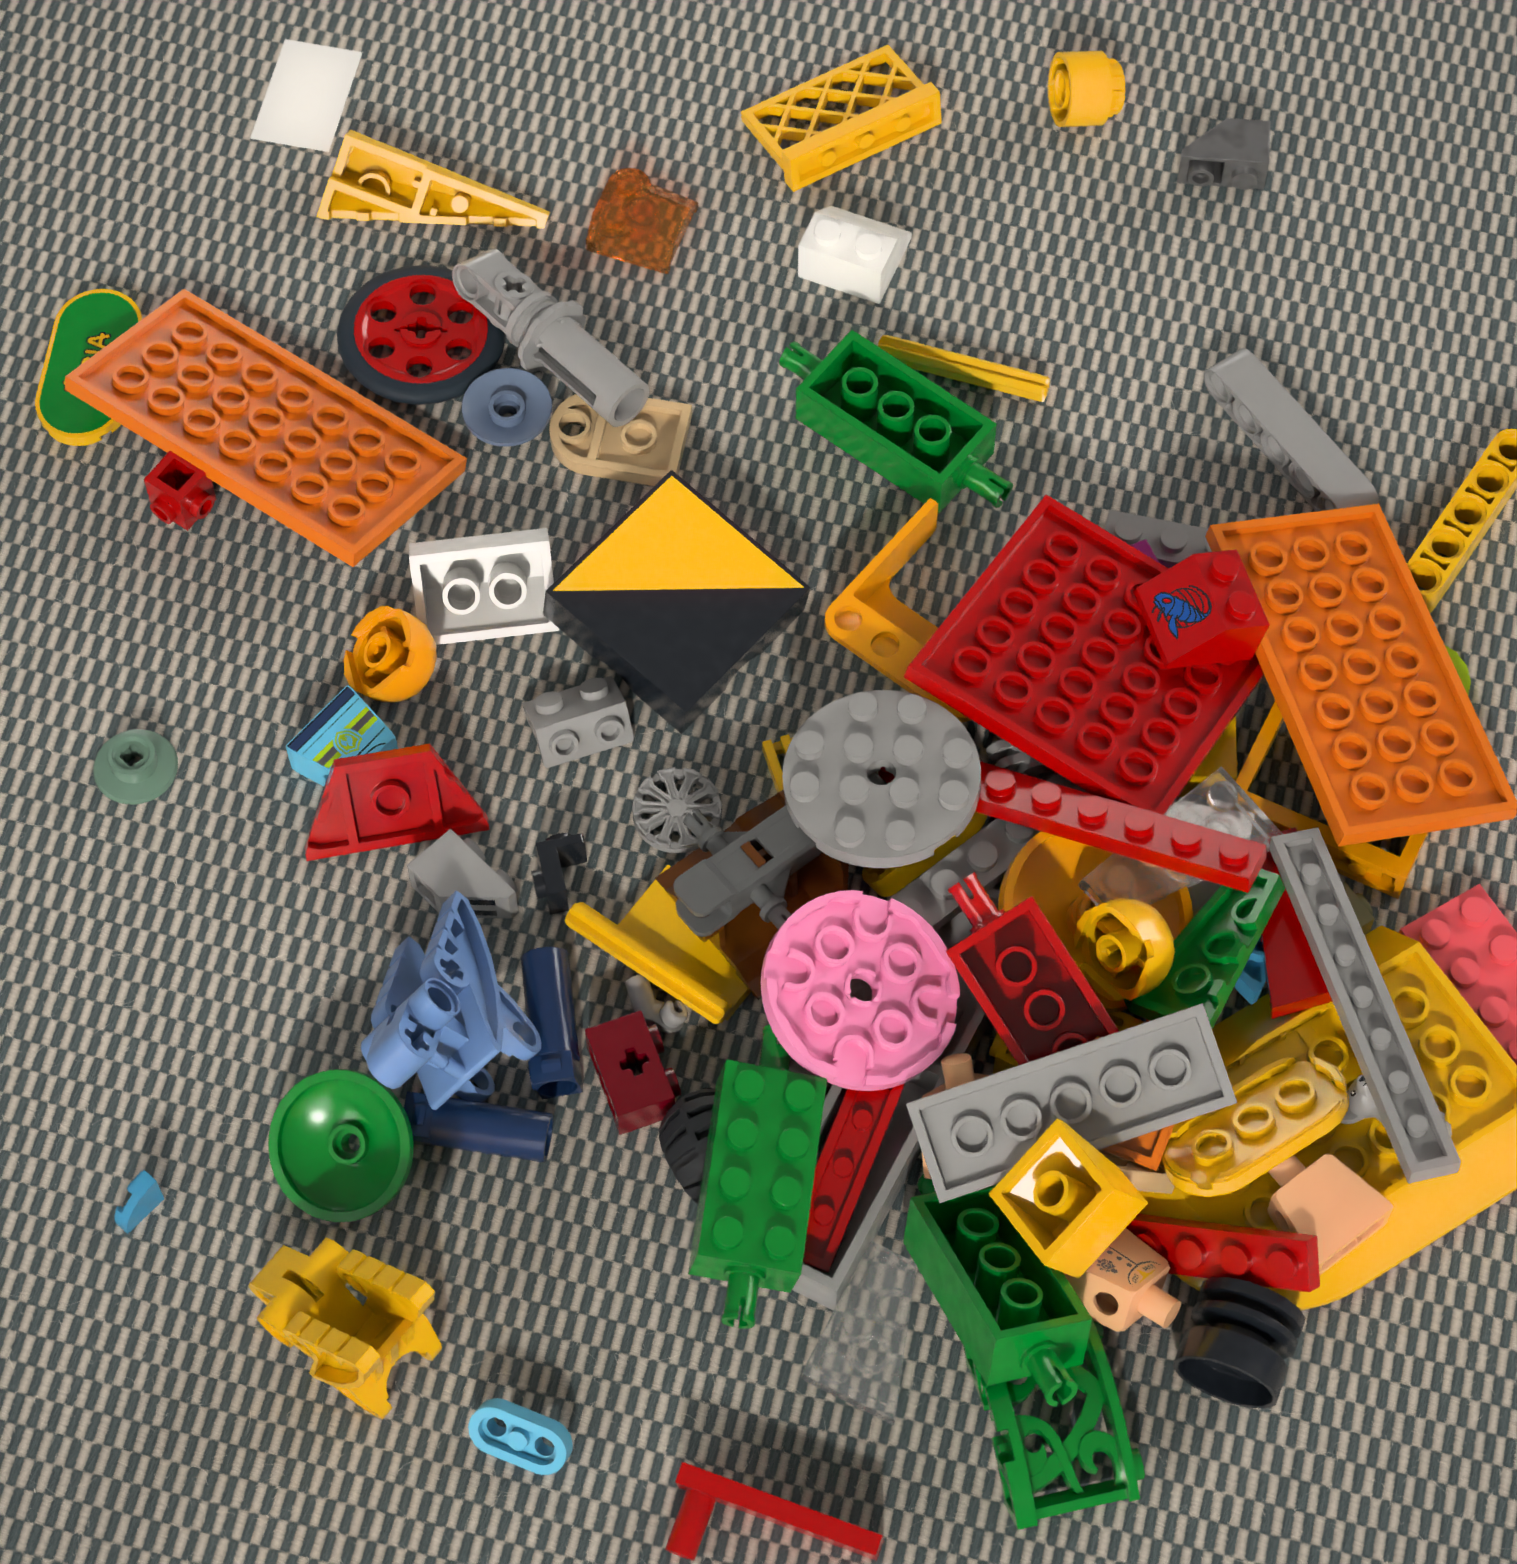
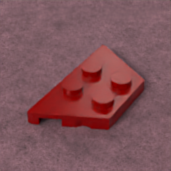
(390, 802)

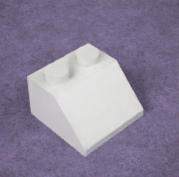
(851, 253)

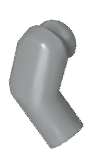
(666, 1016)

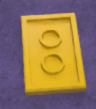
(659, 926)

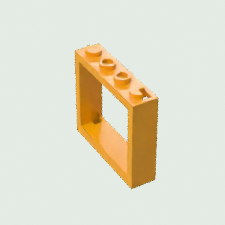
(1356, 861)

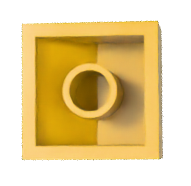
(1067, 1200)

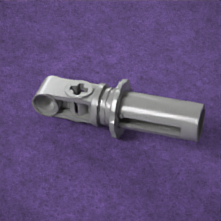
(550, 336)

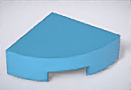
(144, 1198)

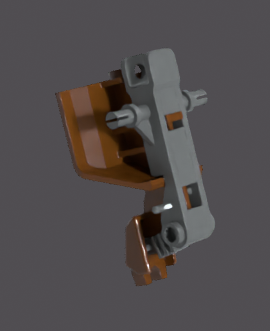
(750, 881)

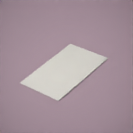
(306, 95)

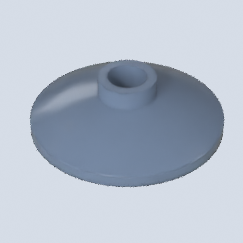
(502, 393)

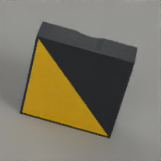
(675, 600)

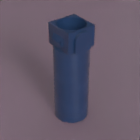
(551, 1009)
(480, 1127)

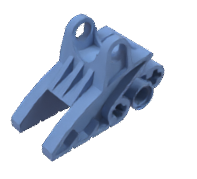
(445, 1013)

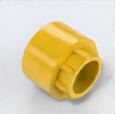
(1084, 88)

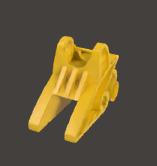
(347, 1340)

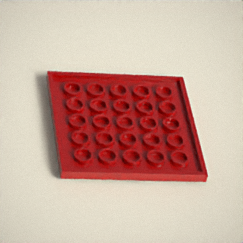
(1068, 671)

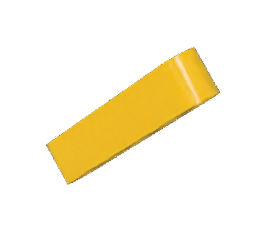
(1468, 505)

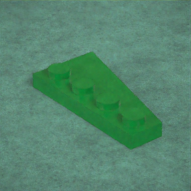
(1213, 950)

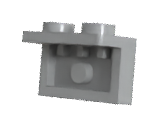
(579, 721)

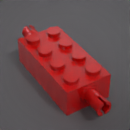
(1025, 977)

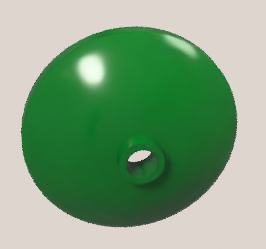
(313, 1150)

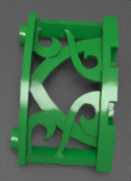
(1028, 1472)

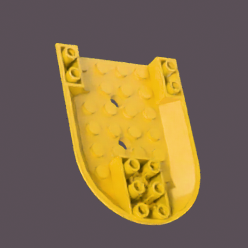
(1470, 1084)

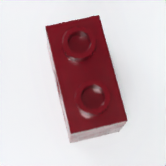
(631, 1098)

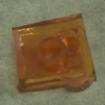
(639, 221)

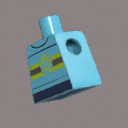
(338, 731)

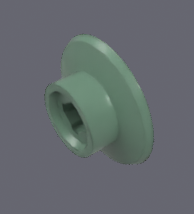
(147, 777)

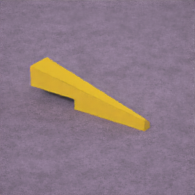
(390, 184)

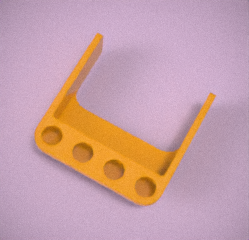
(878, 625)

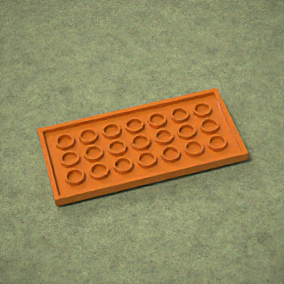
(267, 426)
(1365, 678)

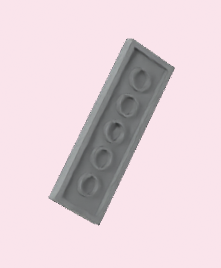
(1098, 1088)

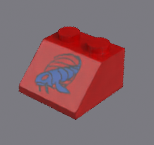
(1203, 611)

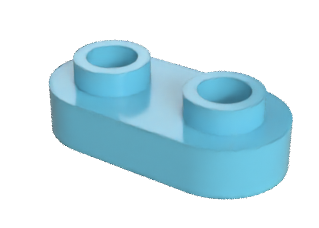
(521, 1438)

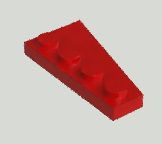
(1289, 962)

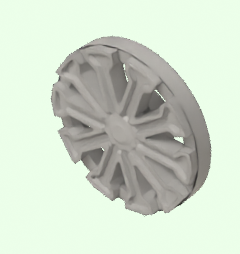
(673, 808)

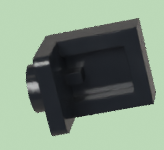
(553, 854)

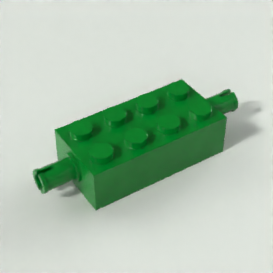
(896, 421)
(757, 1179)
(997, 1292)

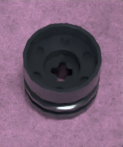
(1239, 1342)

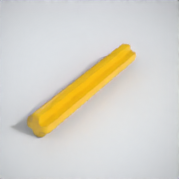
(967, 368)
(648, 963)

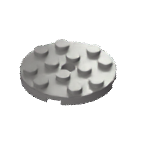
(889, 823)

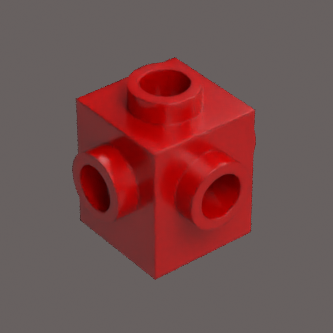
(179, 491)

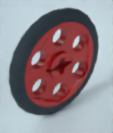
(389, 376)

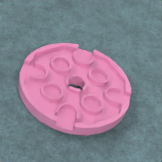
(851, 1039)

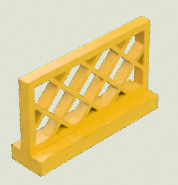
(855, 134)

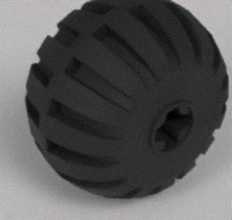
(685, 1138)

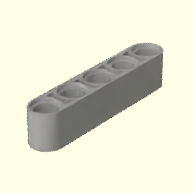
(1287, 434)

